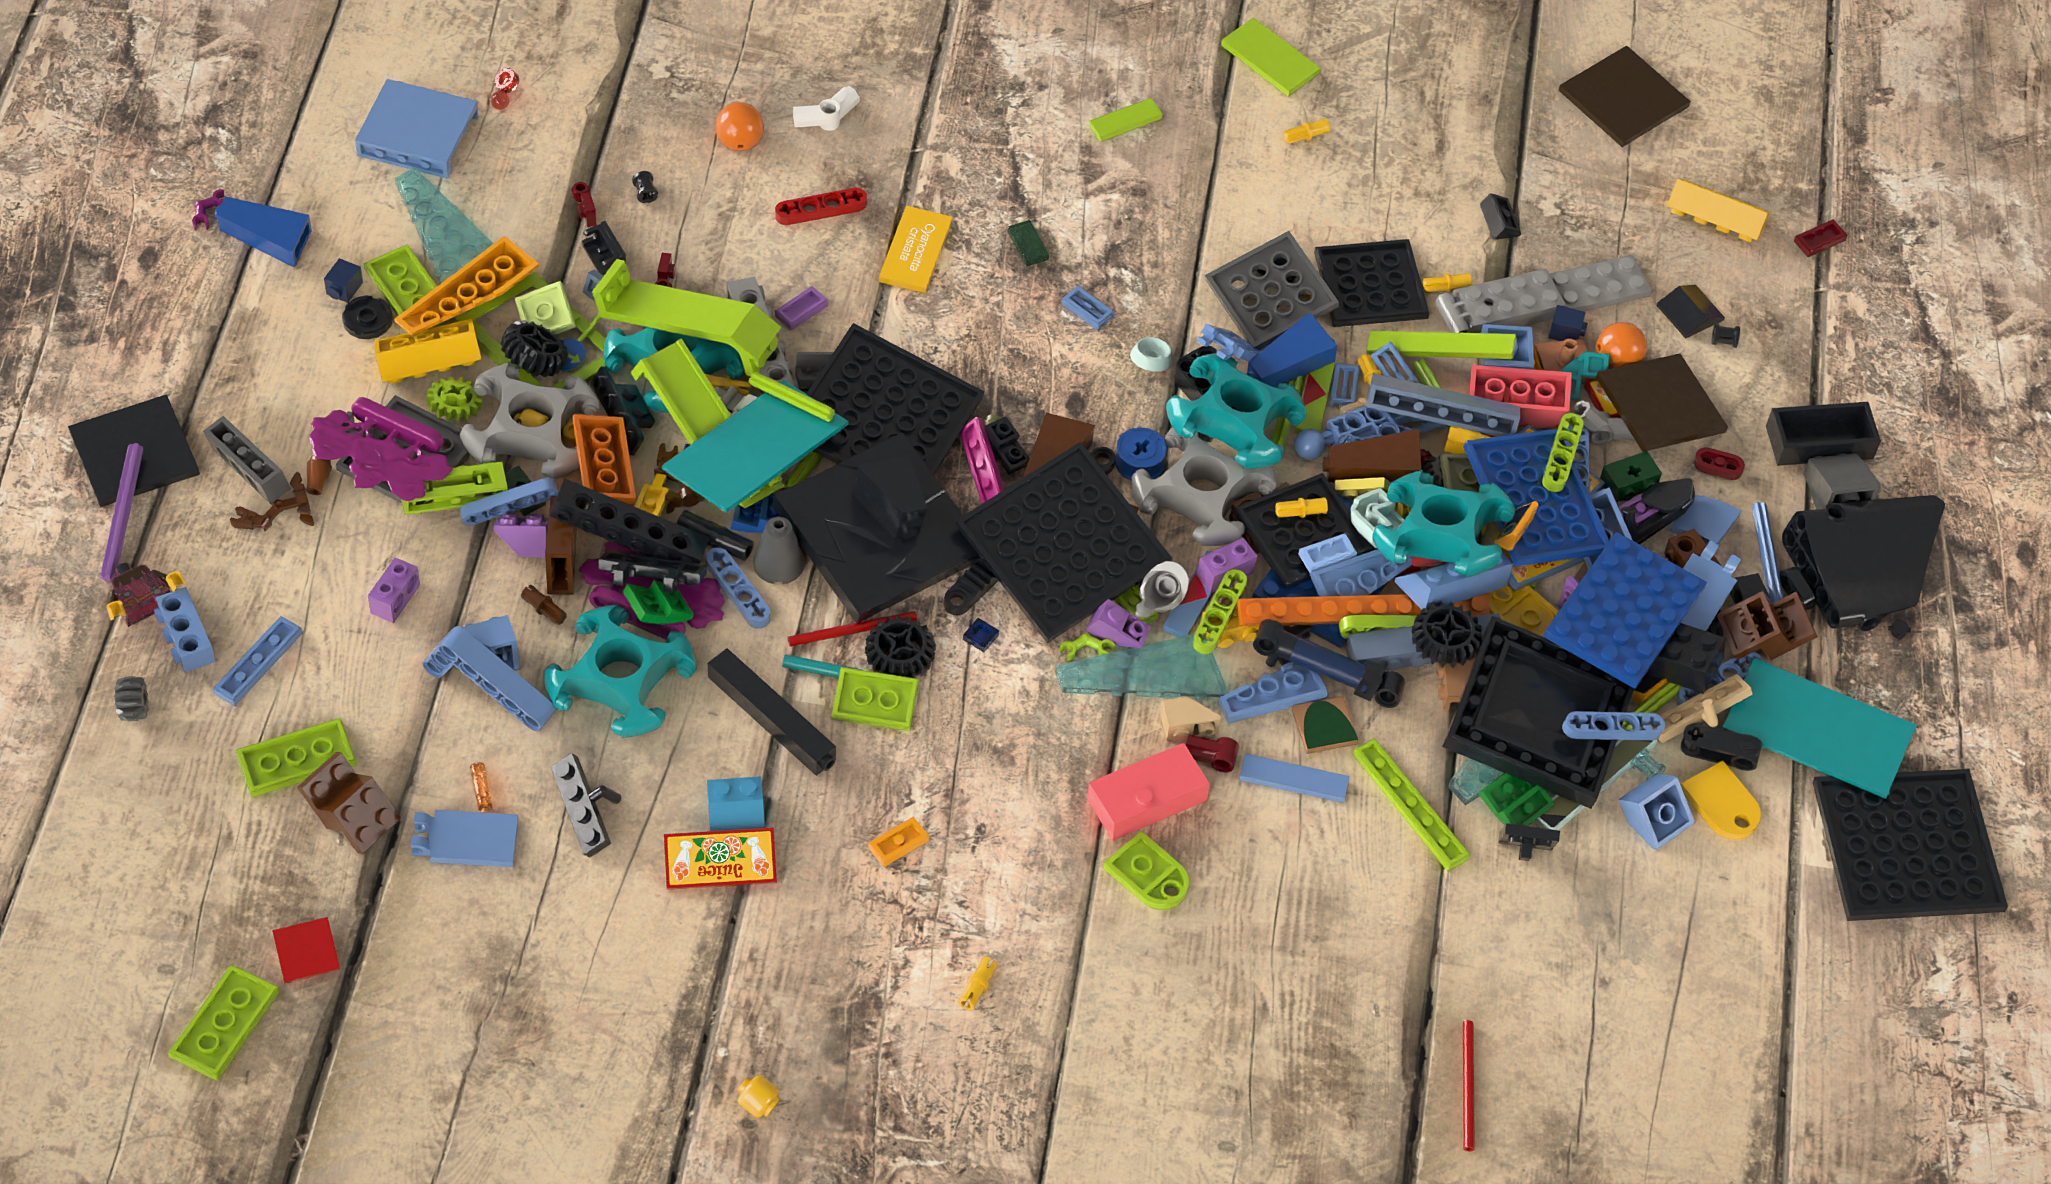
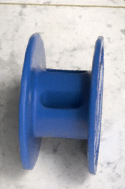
(1139, 450)

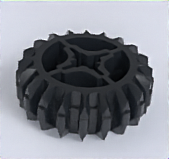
(534, 348)
(1431, 638)
(897, 641)

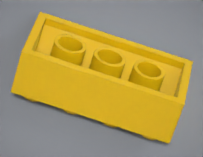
(1718, 209)
(427, 351)

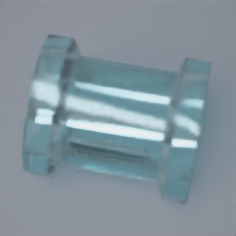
(1647, 764)

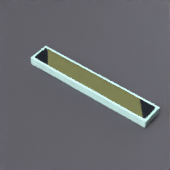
(1620, 762)

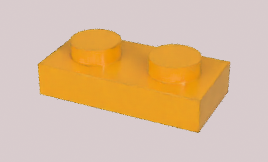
(898, 842)

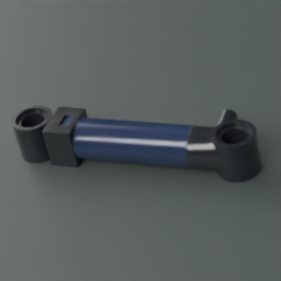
(1366, 679)

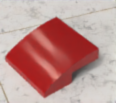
(306, 950)

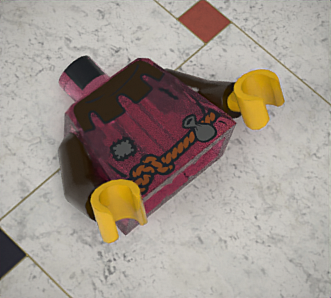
(136, 591)

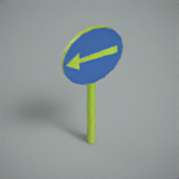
(576, 350)

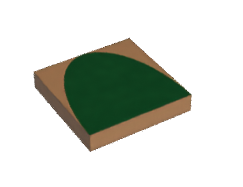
(1324, 725)

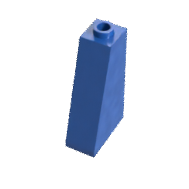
(266, 228)
(1294, 353)

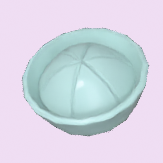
(1152, 354)

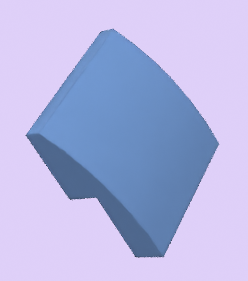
(1708, 517)

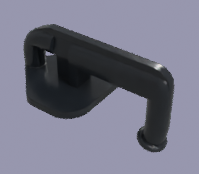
(1668, 497)

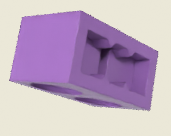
(394, 590)

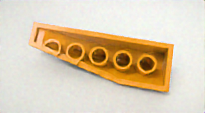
(474, 284)

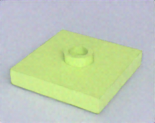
(547, 307)

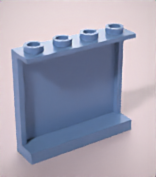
(415, 127)

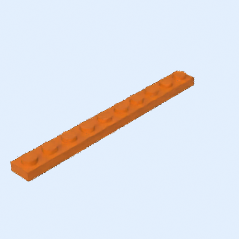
(1333, 608)

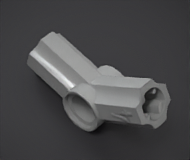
(1601, 425)

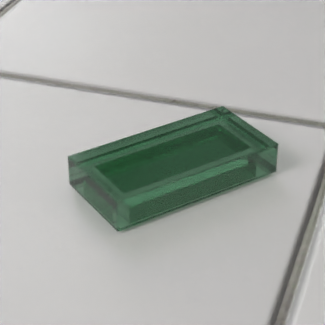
(1028, 243)

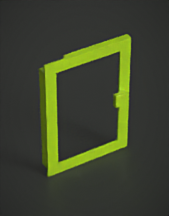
(493, 348)

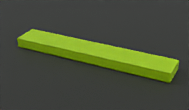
(1444, 344)
(1411, 805)

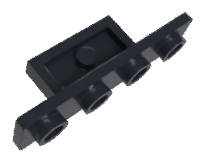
(624, 402)

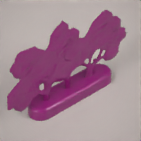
(382, 459)
(702, 598)

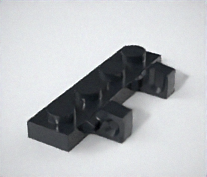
(667, 570)

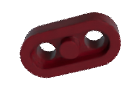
(1719, 463)

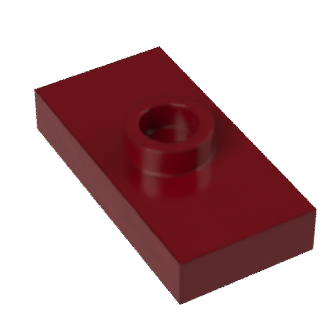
(1820, 238)

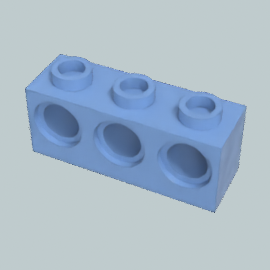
(187, 619)

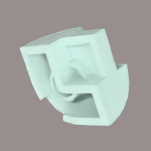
(1372, 510)

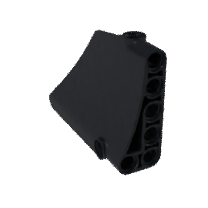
(1864, 556)

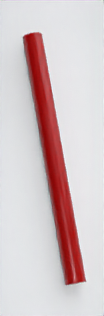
(844, 630)
(1468, 1087)

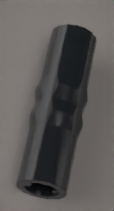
(719, 535)

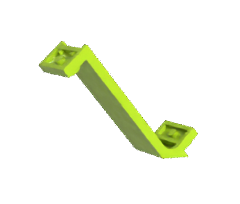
(688, 314)
(691, 399)

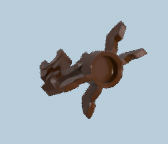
(686, 496)
(252, 519)

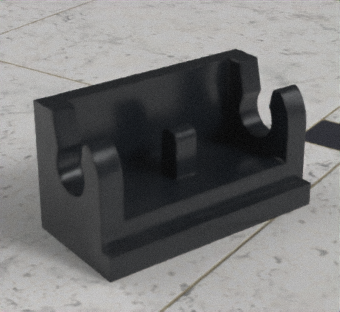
(602, 247)

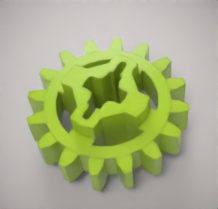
(453, 399)

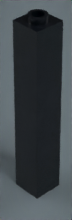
(772, 712)

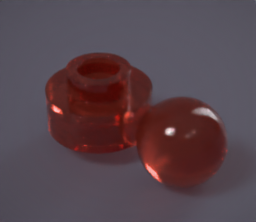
(506, 82)

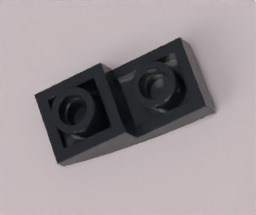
(1005, 444)

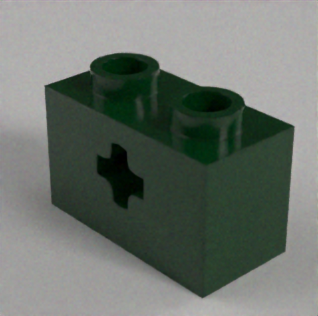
(1630, 476)

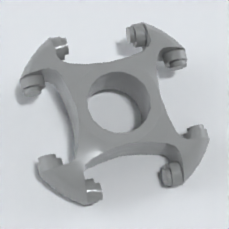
(535, 443)
(1202, 507)

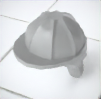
(1162, 588)

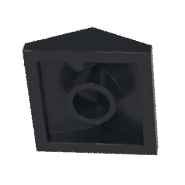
(1689, 310)

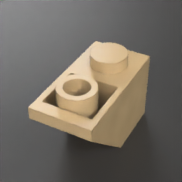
(1186, 717)

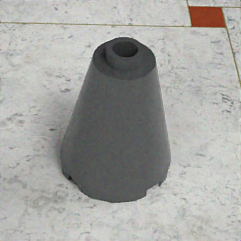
(778, 553)

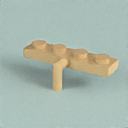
(1704, 707)

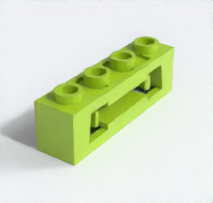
(459, 488)

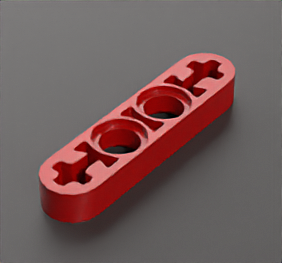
(820, 203)

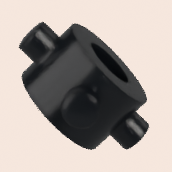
(1899, 629)

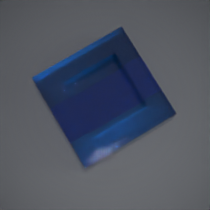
(980, 635)

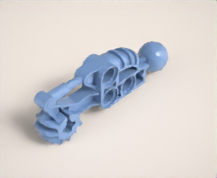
(1356, 426)

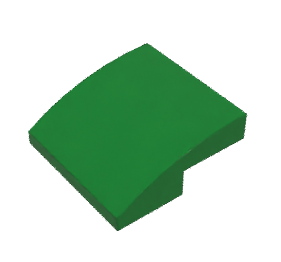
(657, 606)
(1515, 800)

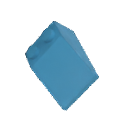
(735, 804)

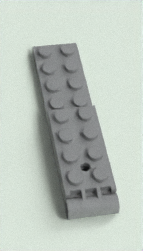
(1535, 295)

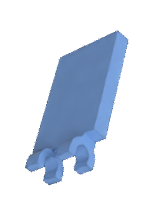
(1229, 341)
(1717, 588)
(466, 838)

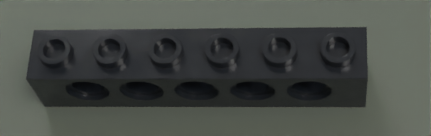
(626, 524)

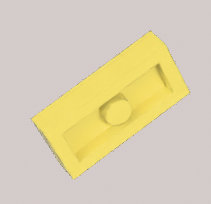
(1352, 487)

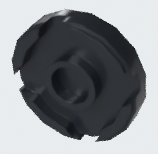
(367, 317)

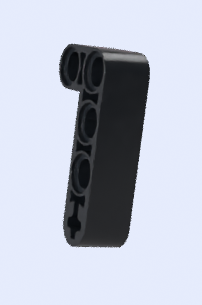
(1192, 386)

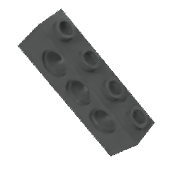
(247, 460)

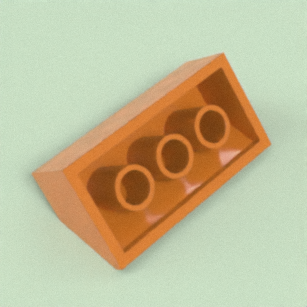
(604, 456)

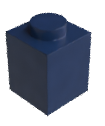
(343, 280)
(1567, 324)

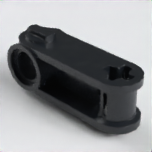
(1722, 745)

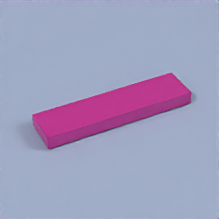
(981, 459)

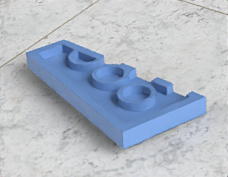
(1357, 575)
(1273, 693)

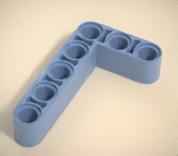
(491, 675)

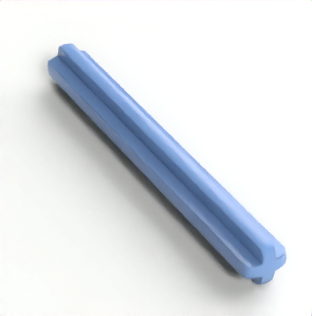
(1767, 551)

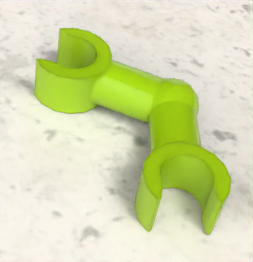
(1086, 639)

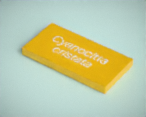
(915, 249)

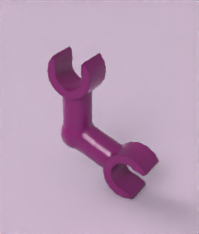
(202, 205)

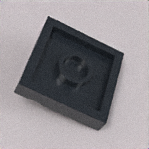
(1528, 838)

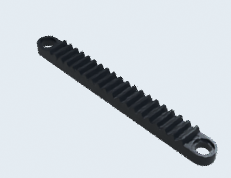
(979, 577)

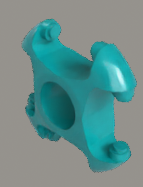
(632, 348)
(1235, 428)
(1433, 505)
(621, 694)

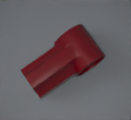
(1218, 753)

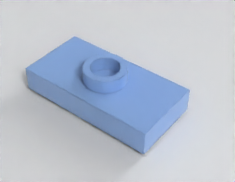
(1327, 552)

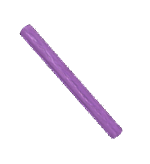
(121, 511)

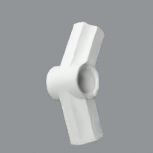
(828, 112)

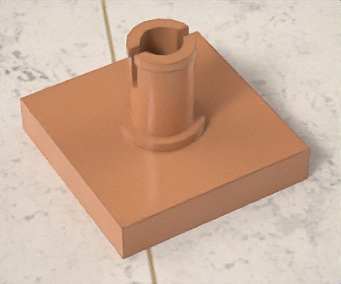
(1558, 354)

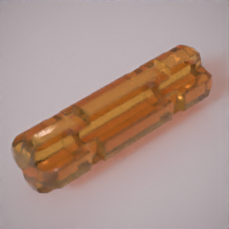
(481, 787)

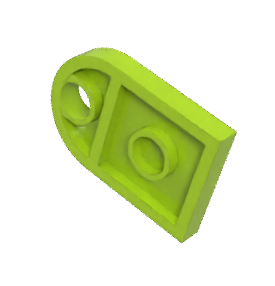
(1147, 872)

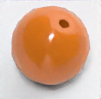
(739, 126)
(1623, 343)

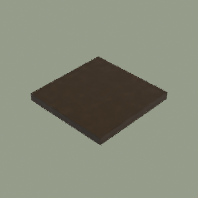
(1624, 96)
(1661, 402)

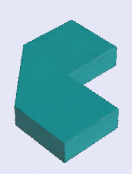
(1585, 366)

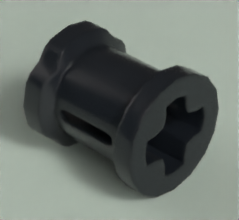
(645, 187)
(1725, 335)

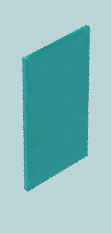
(750, 449)
(1821, 728)

